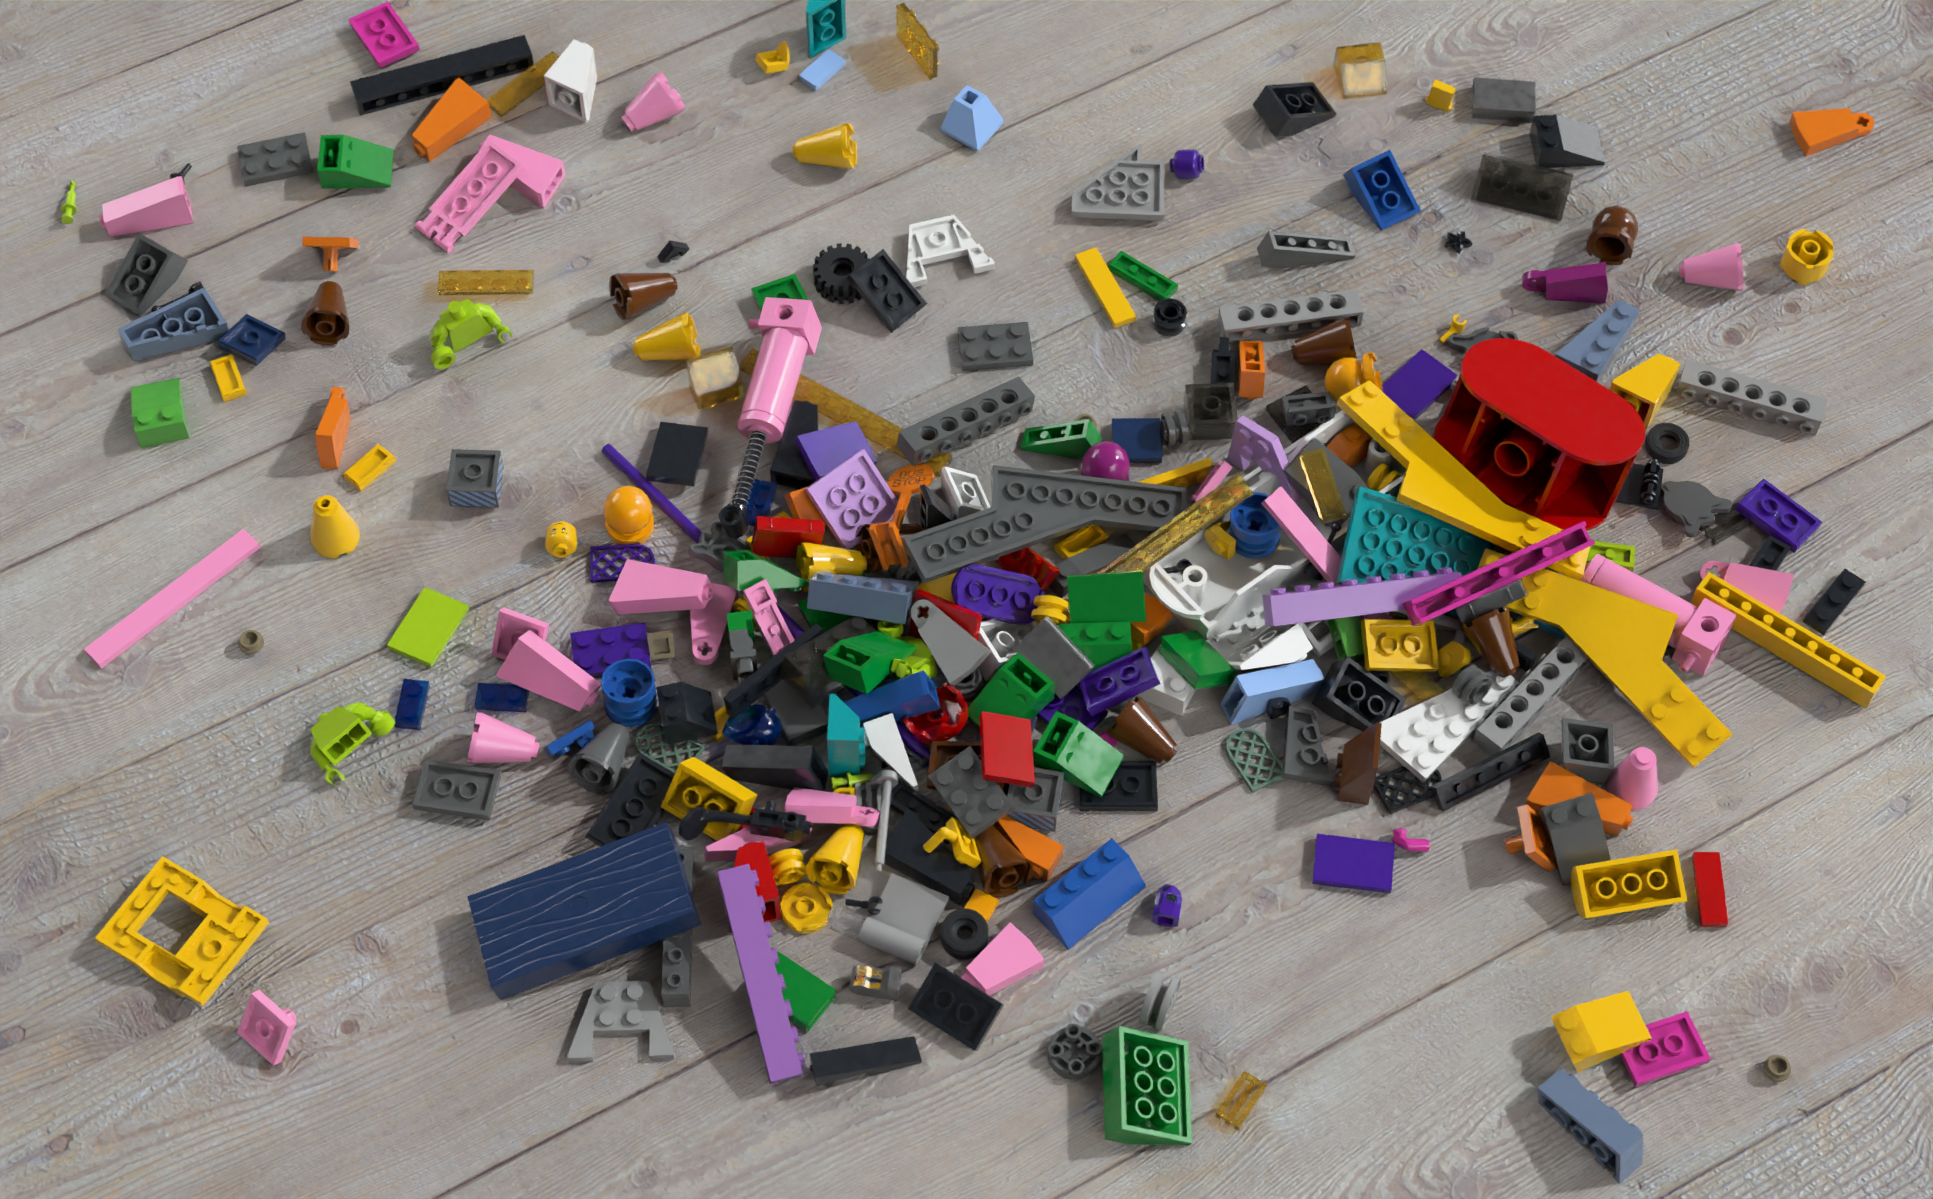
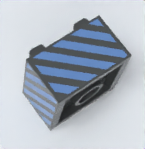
(475, 478)
(1038, 805)

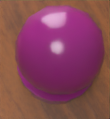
(1106, 461)

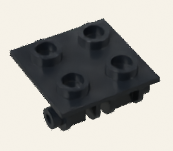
(1642, 485)

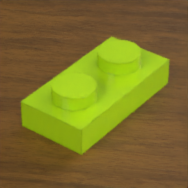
(1620, 554)

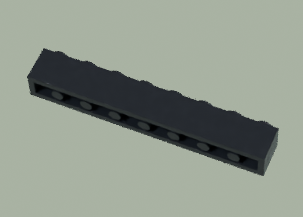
(437, 75)

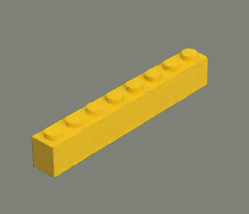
(1792, 642)

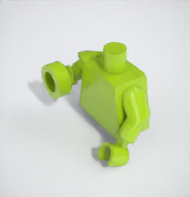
(461, 326)
(918, 661)
(342, 731)

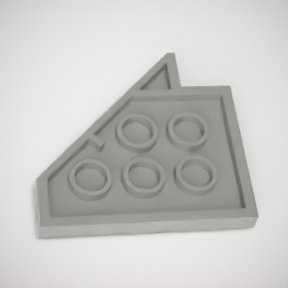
(1123, 190)

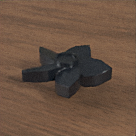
(1458, 241)

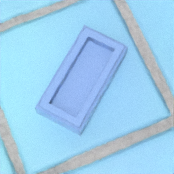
(822, 70)

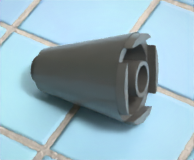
(601, 760)

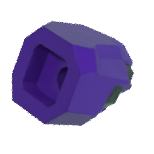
(1167, 906)

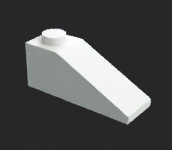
(888, 746)

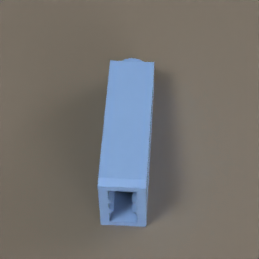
(1252, 691)

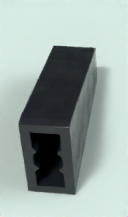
(789, 465)
(776, 766)
(935, 869)

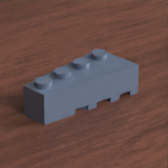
(1600, 341)

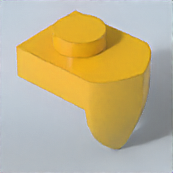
(774, 60)
(1220, 540)
(1452, 658)

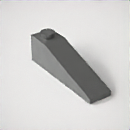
(1299, 249)
(1090, 562)

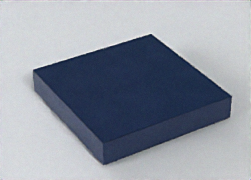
(251, 340)
(1138, 438)

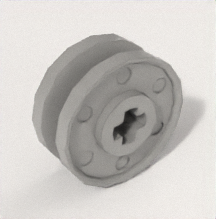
(1160, 1000)

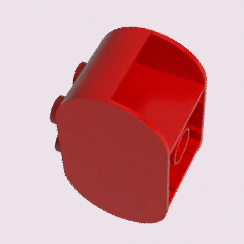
(1540, 433)

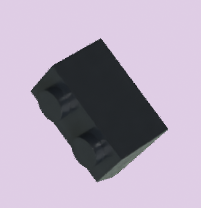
(686, 712)

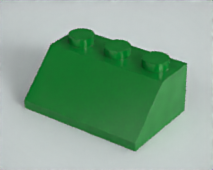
(1100, 640)

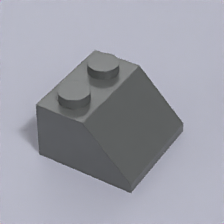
(1588, 749)

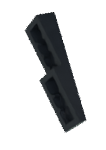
(866, 1058)

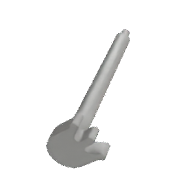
(887, 780)

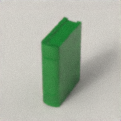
(1196, 660)
(805, 992)

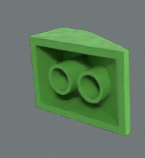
(159, 413)

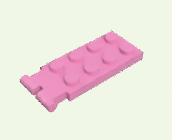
(470, 196)

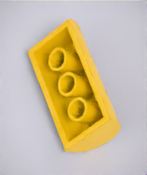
(1628, 884)

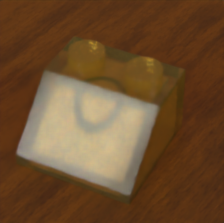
(1360, 70)
(714, 378)

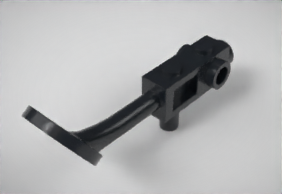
(762, 822)

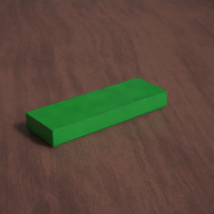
(1142, 276)

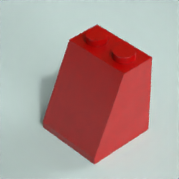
(757, 857)

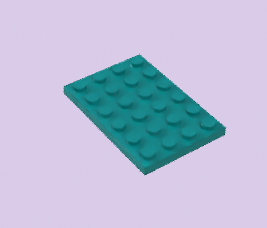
(1396, 538)

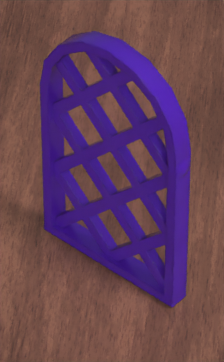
(613, 548)

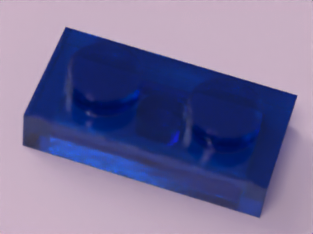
(760, 500)
(501, 697)
(412, 704)

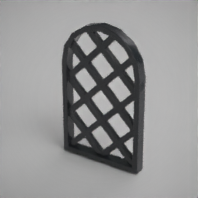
(1408, 803)

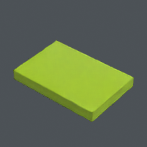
(428, 627)

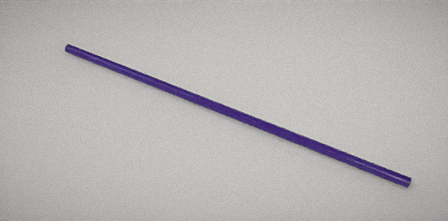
(694, 533)

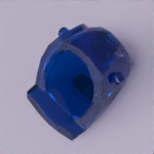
(754, 726)

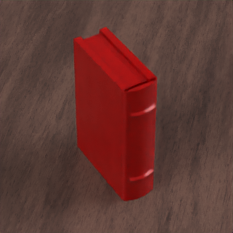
(782, 535)

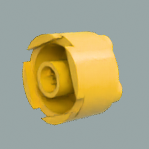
(1807, 256)

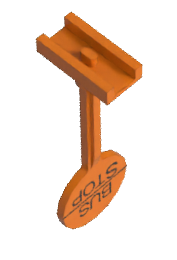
(886, 535)

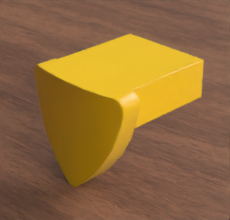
(1441, 96)

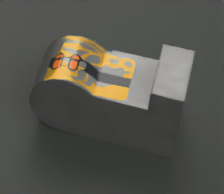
(876, 982)

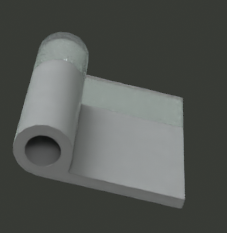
(905, 918)

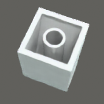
(573, 81)

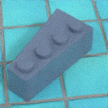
(174, 327)
(862, 596)
(1593, 1123)

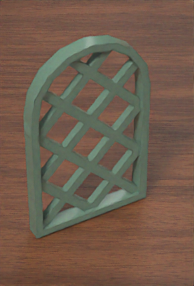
(699, 747)
(1244, 775)

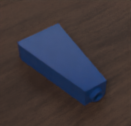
(902, 698)

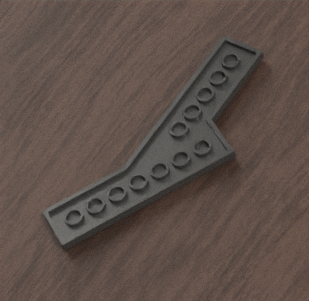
(1037, 507)

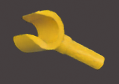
(1455, 327)

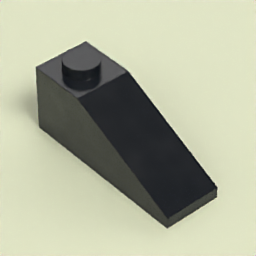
(933, 509)

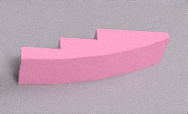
(727, 847)

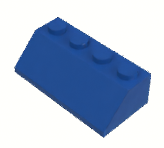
(1088, 894)

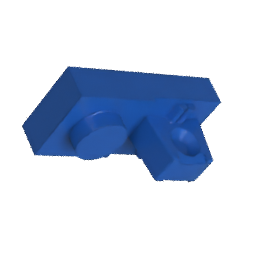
(580, 735)

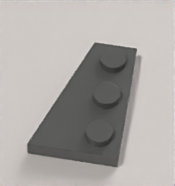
(1303, 750)

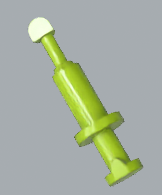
(69, 207)
(850, 780)

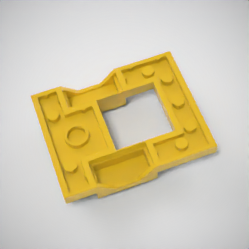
(209, 951)

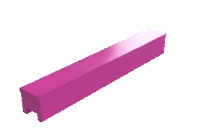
(1498, 574)

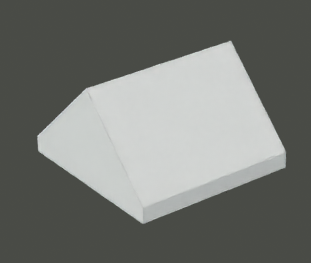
(962, 492)

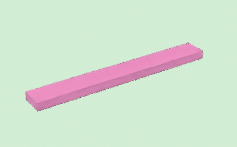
(1308, 539)
(172, 598)

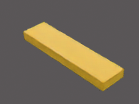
(1105, 287)

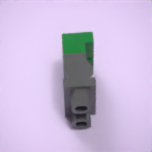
(741, 644)

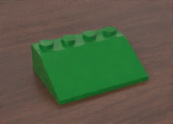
(1146, 1088)

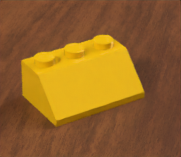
(703, 786)

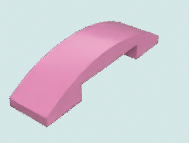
(768, 617)

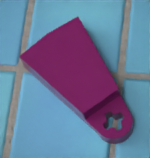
(1573, 283)

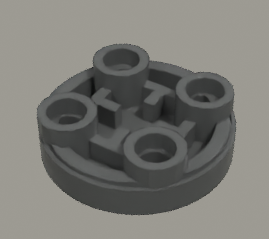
(1074, 1052)

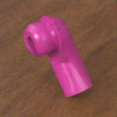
(1409, 844)

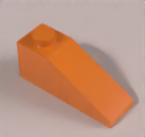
(1251, 369)
(1350, 445)
(1038, 849)

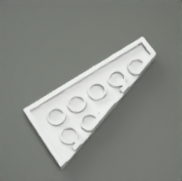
(1436, 728)

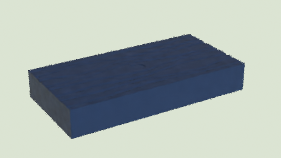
(583, 911)

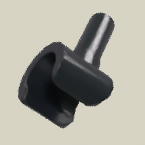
(182, 173)
(1180, 567)
(866, 904)

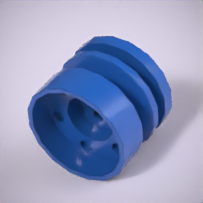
(1254, 528)
(629, 692)

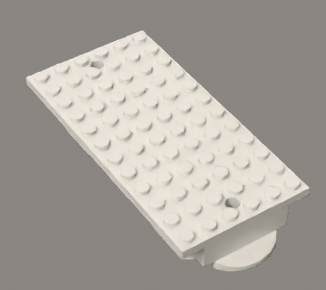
(1226, 596)

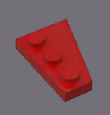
(1031, 564)

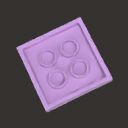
(852, 497)

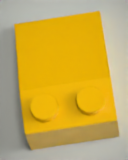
(1600, 1029)

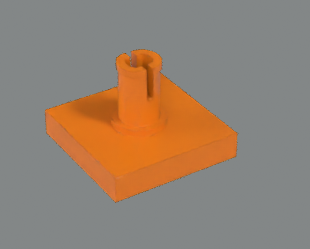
(330, 246)
(1532, 840)

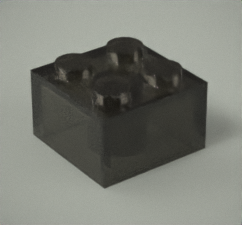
(1210, 410)

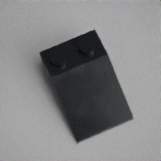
(1292, 108)
(1565, 142)
(1356, 696)

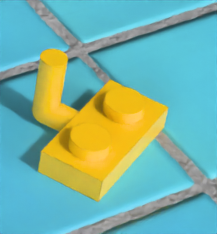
(963, 845)

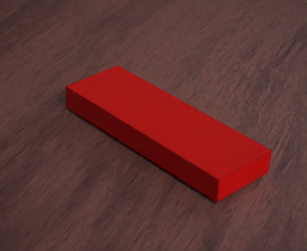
(1710, 889)

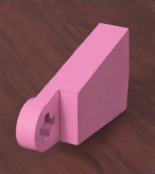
(1762, 584)
(710, 624)
(830, 807)
(1004, 961)

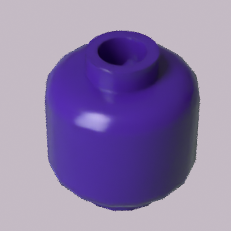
(1187, 164)

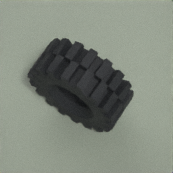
(837, 286)

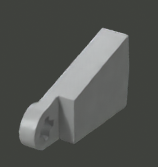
(949, 643)

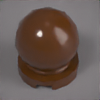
(1613, 235)

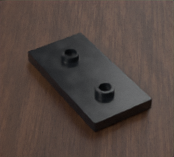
(634, 803)

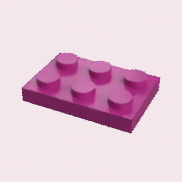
(384, 34)
(1672, 1050)

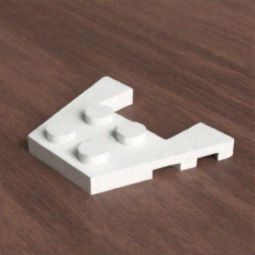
(939, 241)

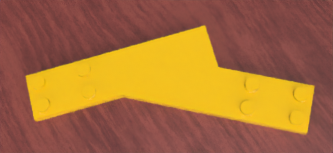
(1442, 485)
(1628, 647)

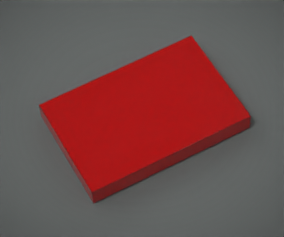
(962, 616)
(1006, 749)

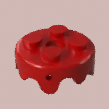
(948, 725)

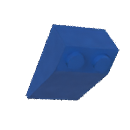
(1382, 190)

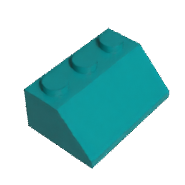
(824, 25)
(844, 740)

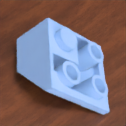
(971, 119)

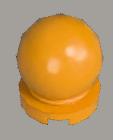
(1350, 373)
(628, 515)

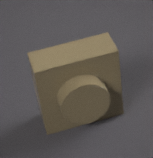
(661, 645)

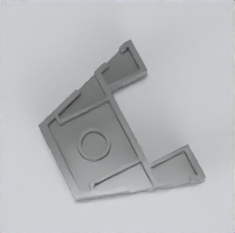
(621, 1009)

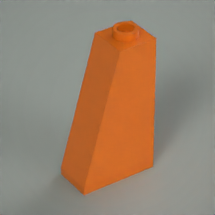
(450, 120)
(1561, 785)

